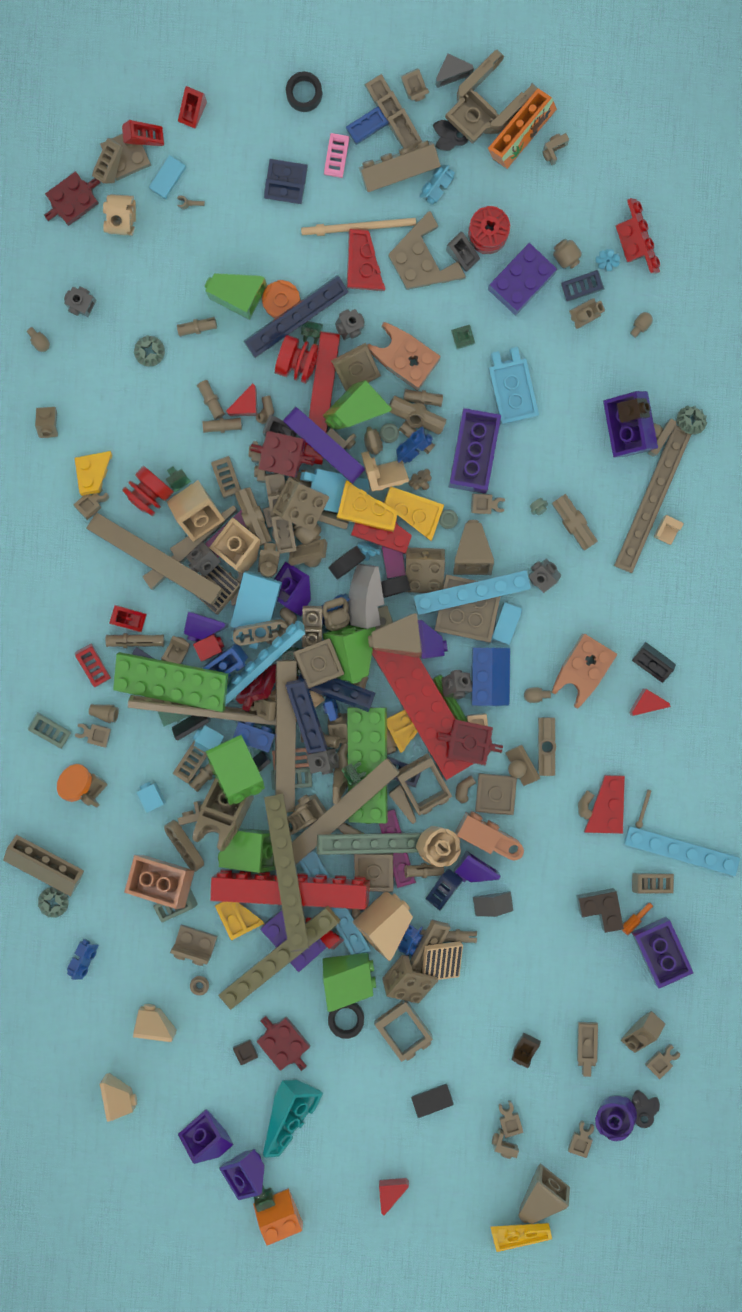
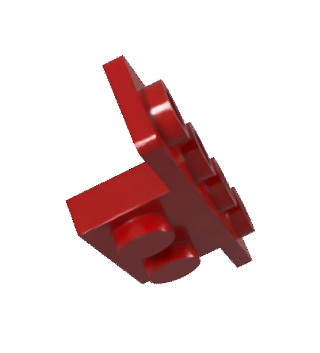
(635, 237)

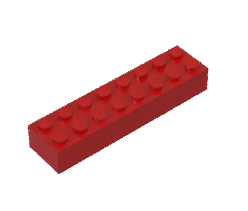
(422, 704)
(314, 891)

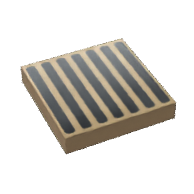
(442, 960)

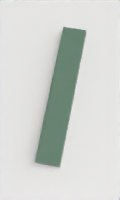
(367, 843)

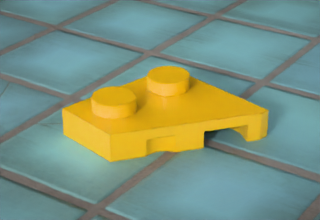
(91, 472)
(401, 729)
(237, 918)

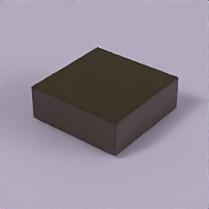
(245, 1052)

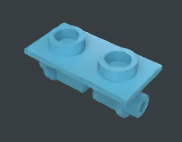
(431, 189)

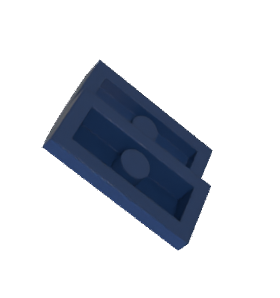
(285, 181)

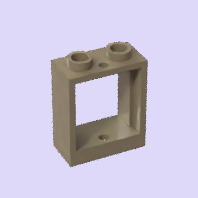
(413, 769)
(394, 1013)

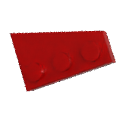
(362, 264)
(396, 540)
(608, 807)

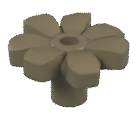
(420, 480)

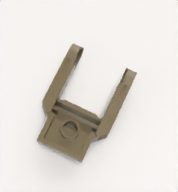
(475, 115)

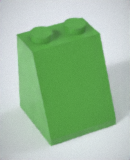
(236, 292)
(355, 406)
(352, 650)
(235, 770)
(249, 851)
(347, 980)

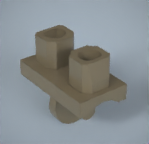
(586, 312)
(268, 560)

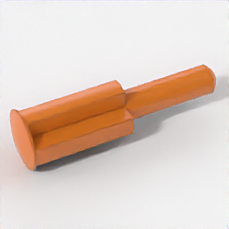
(635, 920)

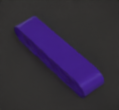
(324, 445)

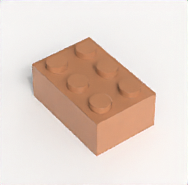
(159, 881)

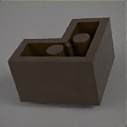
(602, 903)

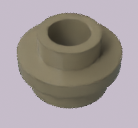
(199, 991)

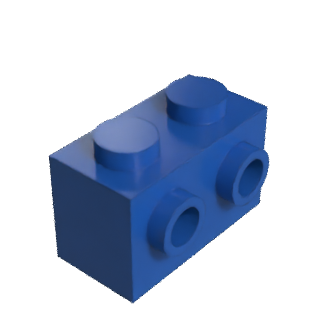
(228, 660)
(254, 736)

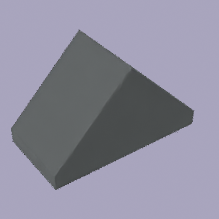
(453, 70)
(462, 251)
(277, 426)
(493, 904)

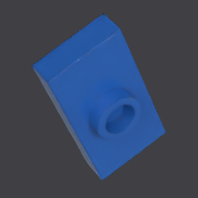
(367, 125)
(331, 708)

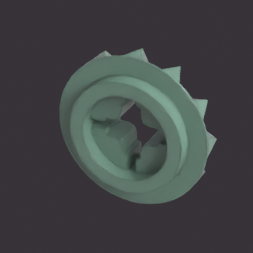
(151, 359)
(684, 420)
(60, 898)

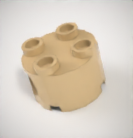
(120, 214)
(438, 846)

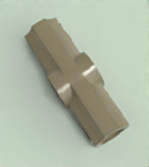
(417, 415)
(253, 515)
(574, 522)
(546, 760)

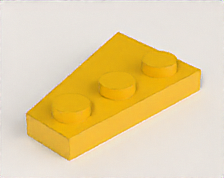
(365, 510)
(415, 510)
(519, 1235)

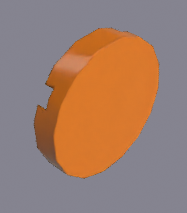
(279, 297)
(74, 782)

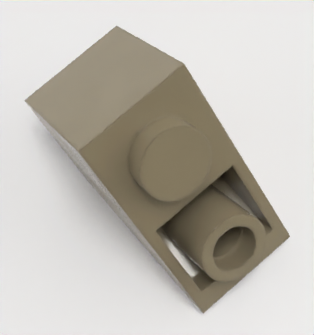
(643, 1032)

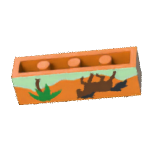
(522, 128)

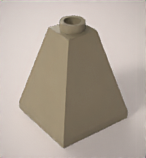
(473, 552)
(398, 637)
(544, 1196)

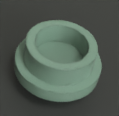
(389, 433)
(538, 506)
(448, 519)

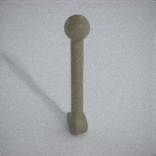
(639, 824)

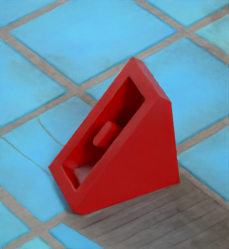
(192, 107)
(246, 404)
(127, 618)
(648, 702)
(391, 1191)

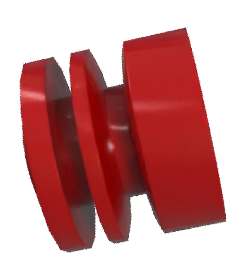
(486, 240)
(296, 359)
(147, 491)

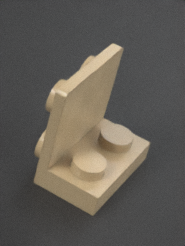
(385, 474)

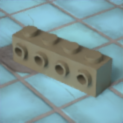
(399, 166)
(43, 865)

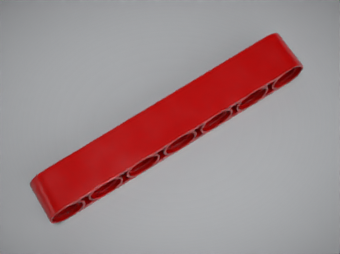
(323, 386)

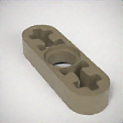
(245, 629)
(184, 845)

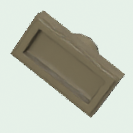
(662, 435)
(309, 554)
(521, 765)

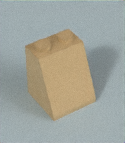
(195, 511)
(385, 923)

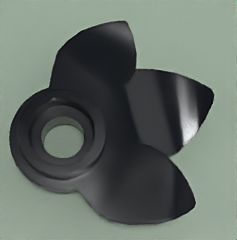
(448, 137)
(645, 1108)

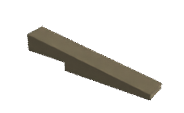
(184, 548)

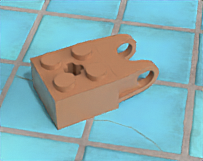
(400, 352)
(580, 674)
(487, 836)

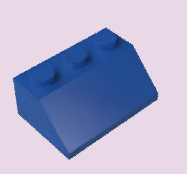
(490, 677)

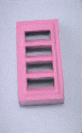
(339, 139)

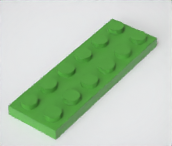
(170, 681)
(369, 746)

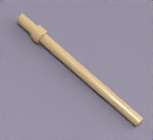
(320, 229)

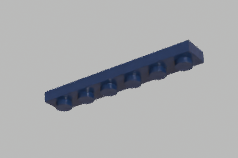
(296, 316)

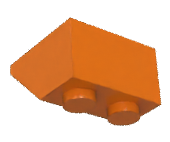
(279, 1220)

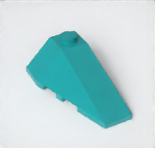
(289, 1109)

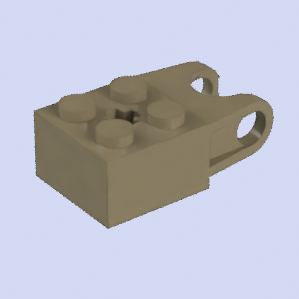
(220, 817)

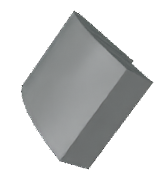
(365, 597)

